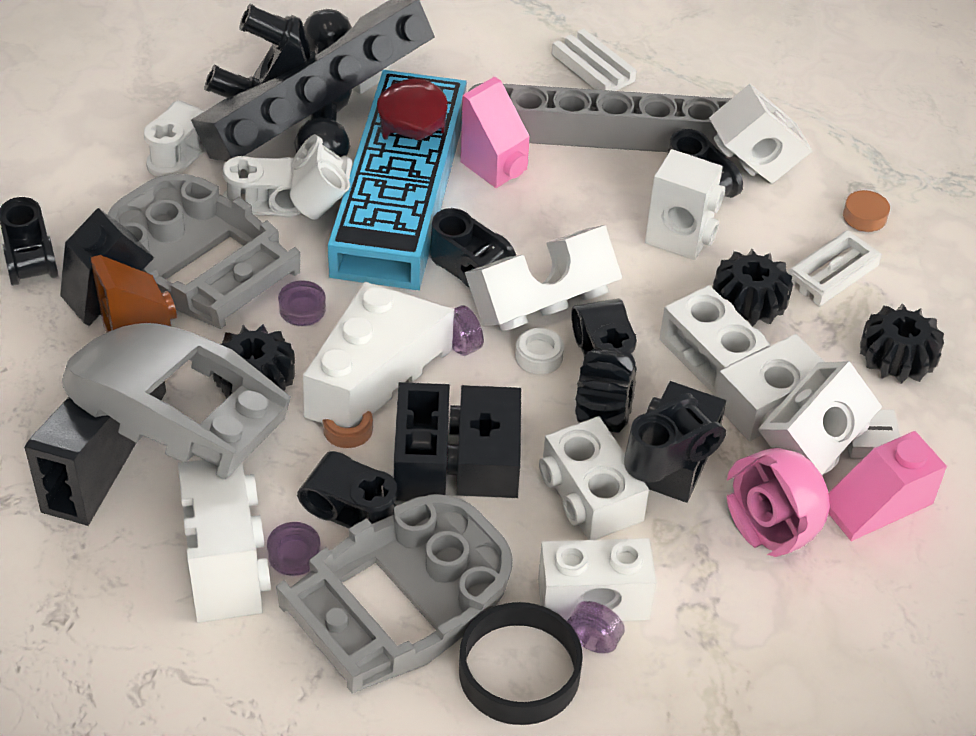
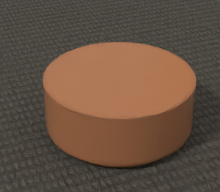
(866, 210)
(349, 437)

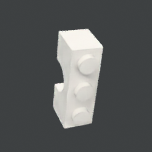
(580, 265)

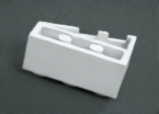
(371, 350)
(222, 541)

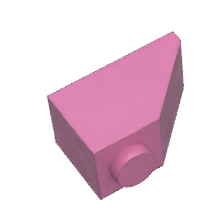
(493, 134)
(887, 486)

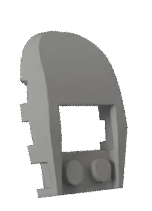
(186, 217)
(128, 363)
(435, 553)

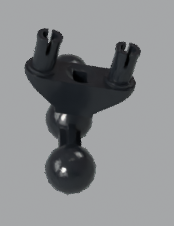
(290, 48)

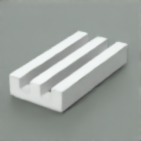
(598, 59)
(840, 271)

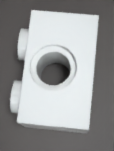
(759, 135)
(684, 204)
(763, 382)
(822, 414)
(600, 571)

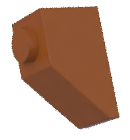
(129, 295)

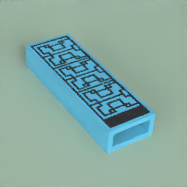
(393, 196)

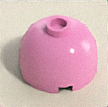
(778, 500)

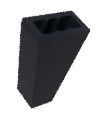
(77, 460)

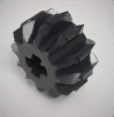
(754, 286)
(901, 343)
(263, 351)
(606, 388)

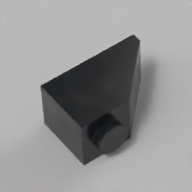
(96, 237)

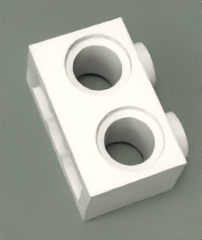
(708, 334)
(592, 479)

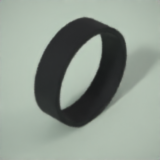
(520, 615)

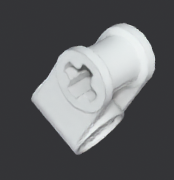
(173, 140)
(318, 178)
(265, 184)

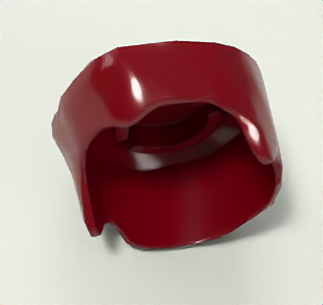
(412, 109)

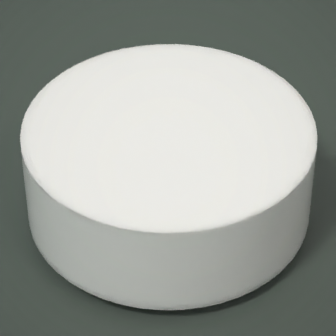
(539, 351)

